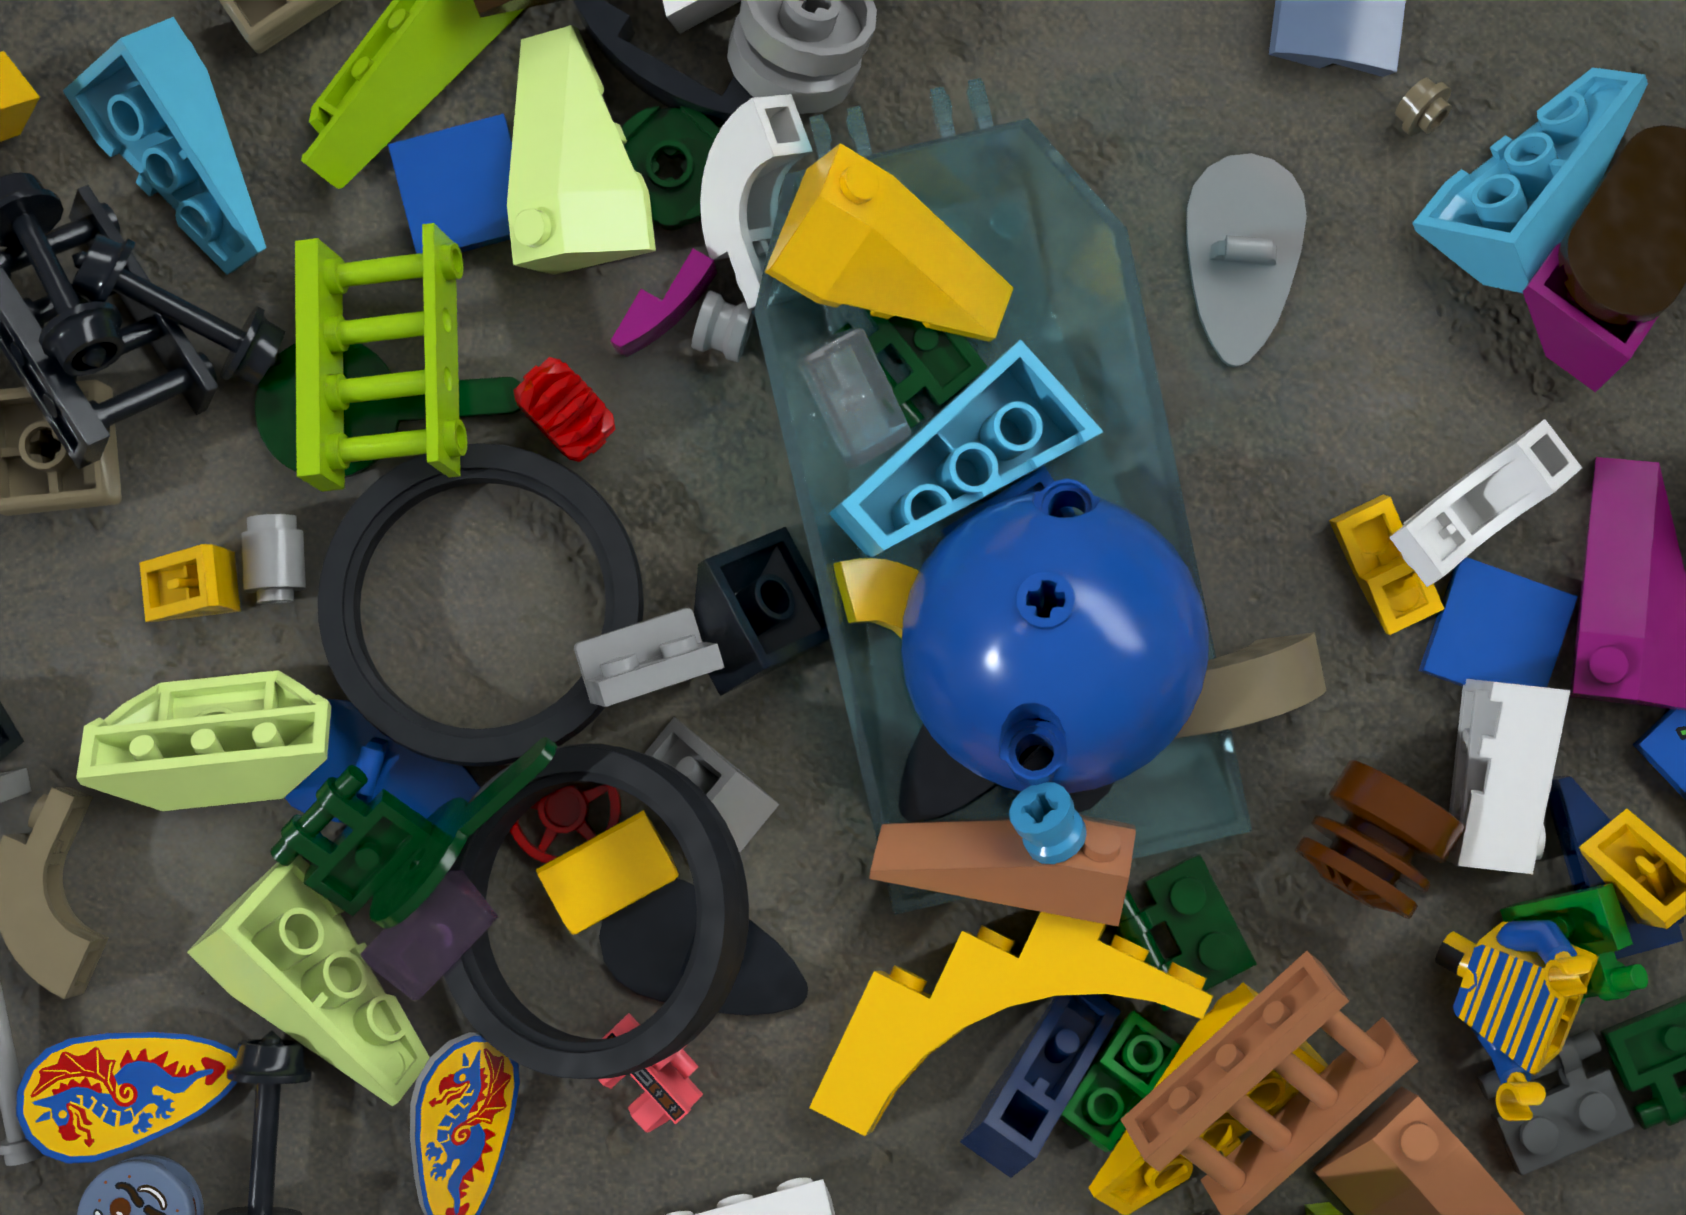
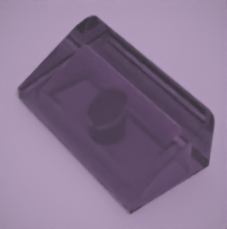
(432, 937)

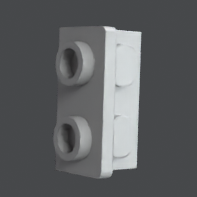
(645, 657)

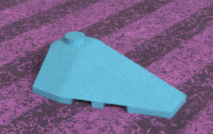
(1533, 187)

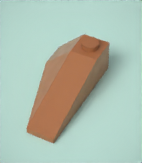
(990, 864)
(1410, 1165)

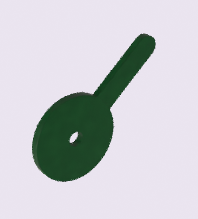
(277, 404)
(449, 832)

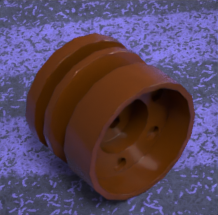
(1380, 839)

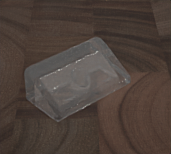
(854, 396)

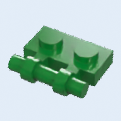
(1592, 922)

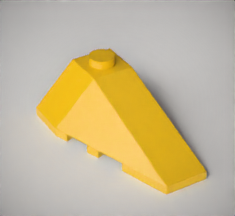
(878, 248)
(1130, 1182)

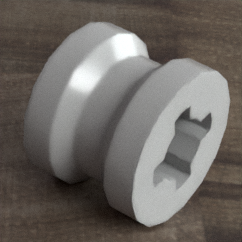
(722, 327)

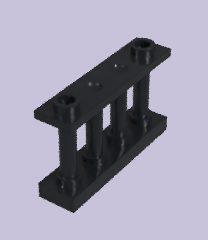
(81, 423)

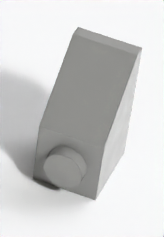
(733, 793)

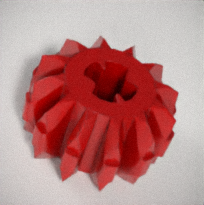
(564, 409)

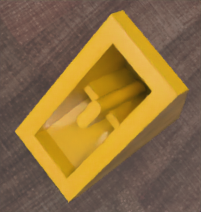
(190, 584)
(1643, 870)

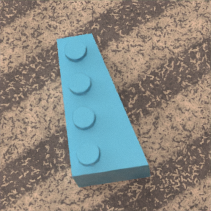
(978, 443)

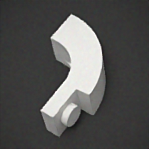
(745, 181)
(1484, 502)

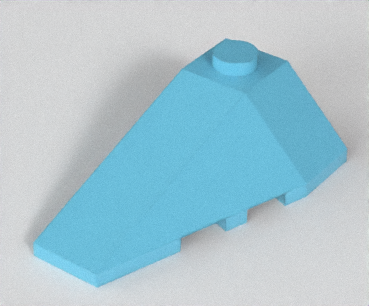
(163, 117)

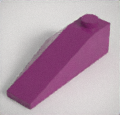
(1572, 336)
(1631, 592)

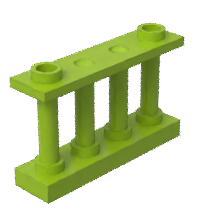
(325, 335)

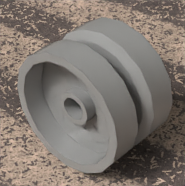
(801, 48)

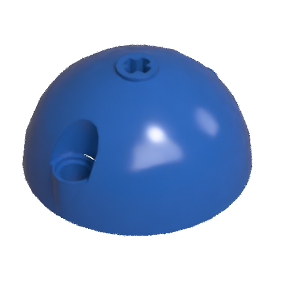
(1106, 668)

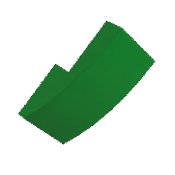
(1119, 1080)

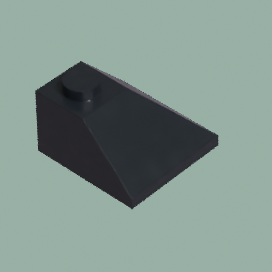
(758, 608)

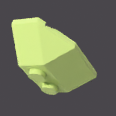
(208, 742)

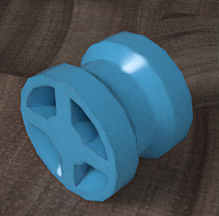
(1048, 823)

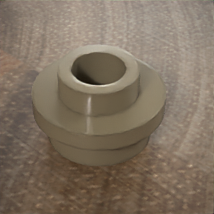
(1424, 107)

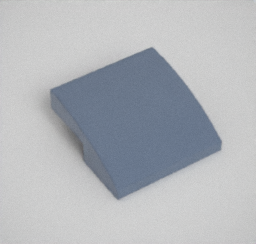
(1339, 32)

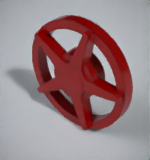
(563, 813)

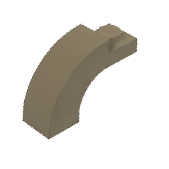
(1257, 684)
(33, 906)

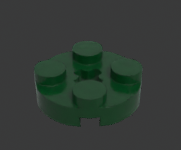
(672, 133)

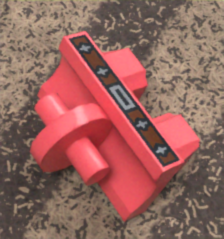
(665, 1085)

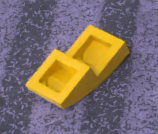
(1383, 575)

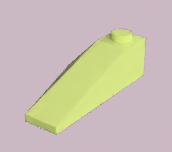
(569, 175)
(303, 972)

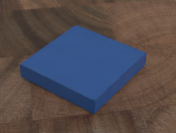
(457, 182)
(1497, 628)

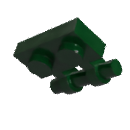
(935, 358)
(366, 852)
(1196, 920)
(1649, 1053)

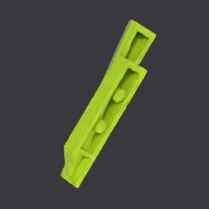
(392, 78)

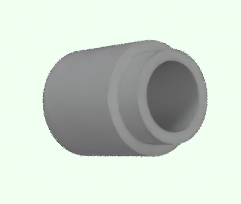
(273, 558)

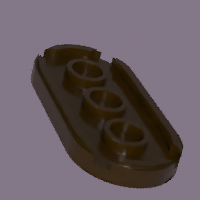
(1630, 236)

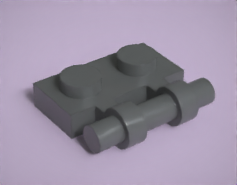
(1571, 1116)

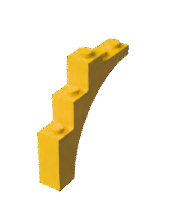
(903, 1025)

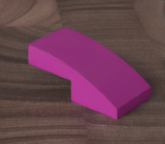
(652, 318)

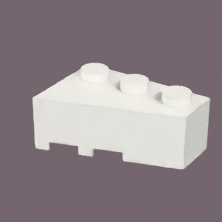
(1504, 773)

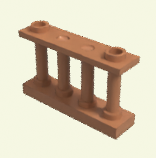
(1242, 1055)

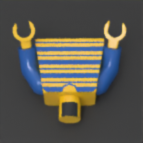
(1518, 1001)

